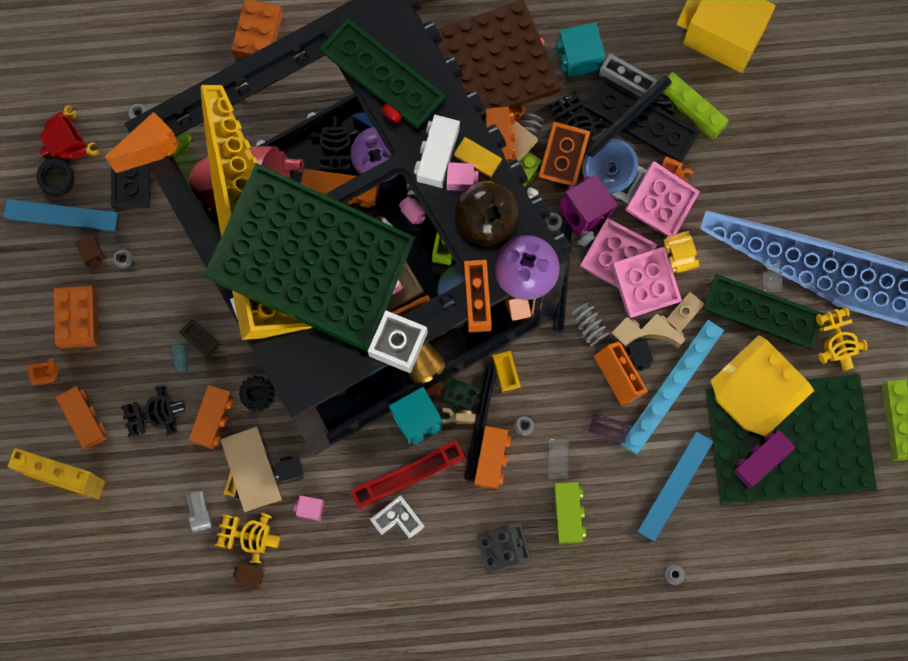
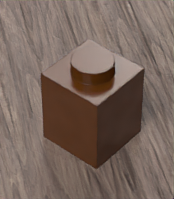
(90, 250)
(248, 575)

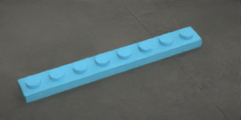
(672, 386)

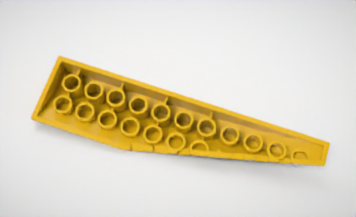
(229, 169)

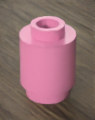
(413, 210)

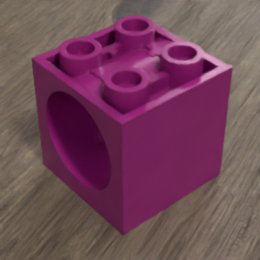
(586, 204)

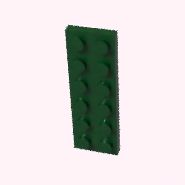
(382, 73)
(762, 311)

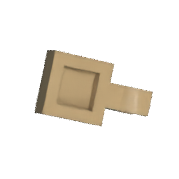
(463, 417)

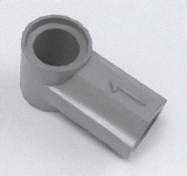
(199, 516)

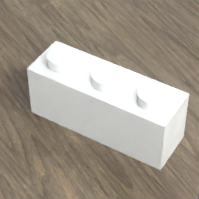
(437, 151)

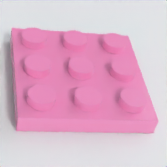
(662, 200)
(613, 245)
(646, 282)

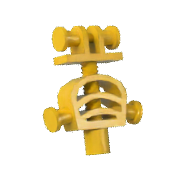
(844, 357)
(265, 539)

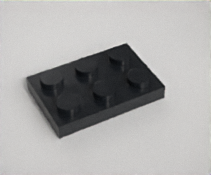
(131, 187)

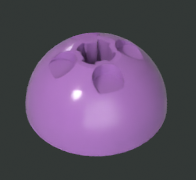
(363, 146)
(529, 278)

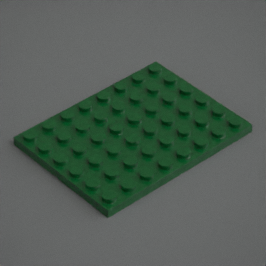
(310, 257)
(828, 438)

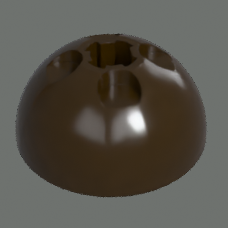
(476, 210)

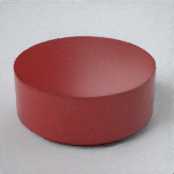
(391, 113)

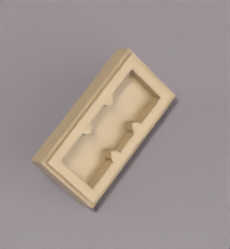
(685, 311)

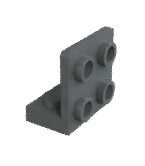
(503, 547)

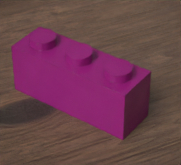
(763, 458)

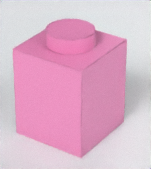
(461, 176)
(309, 508)

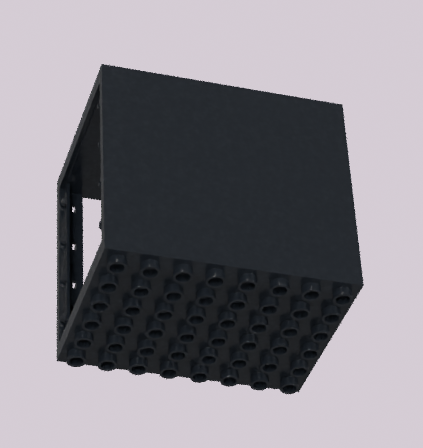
(319, 378)

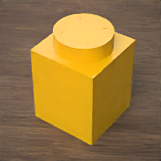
(725, 28)

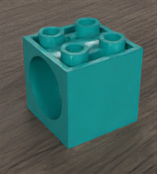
(580, 50)
(416, 417)

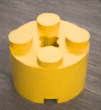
(682, 252)

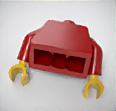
(63, 139)

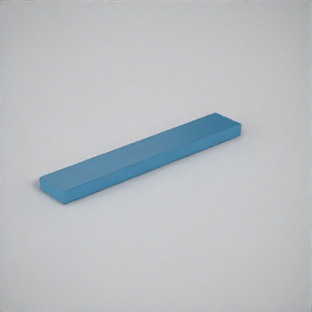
(61, 215)
(675, 486)

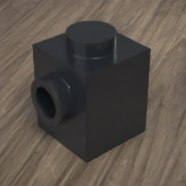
(640, 355)
(288, 470)

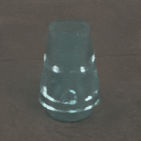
(180, 357)

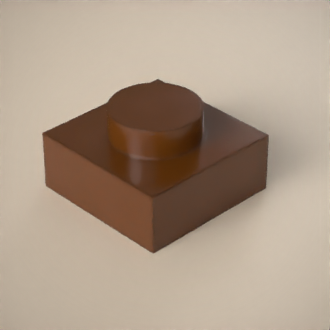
(435, 391)

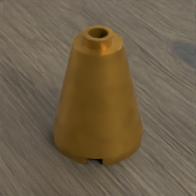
(426, 365)

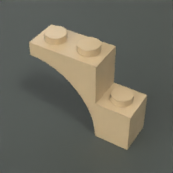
(656, 328)

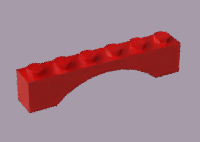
(394, 482)

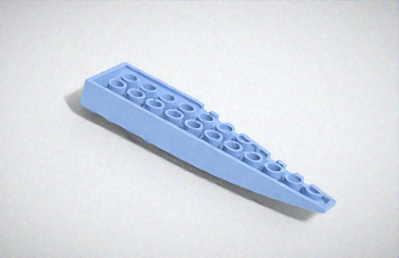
(831, 270)

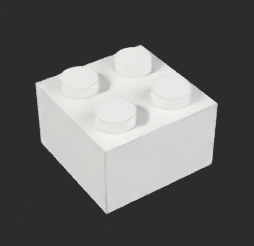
(397, 341)

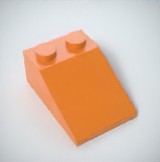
(144, 145)

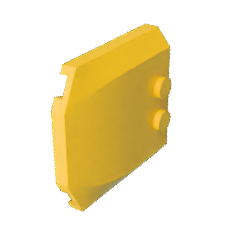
(760, 388)

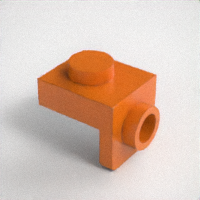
(42, 372)

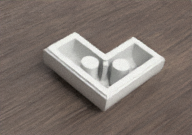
(397, 513)

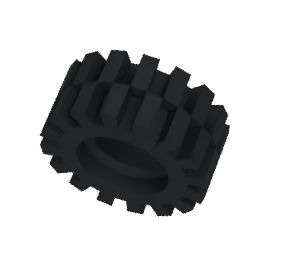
(245, 389)

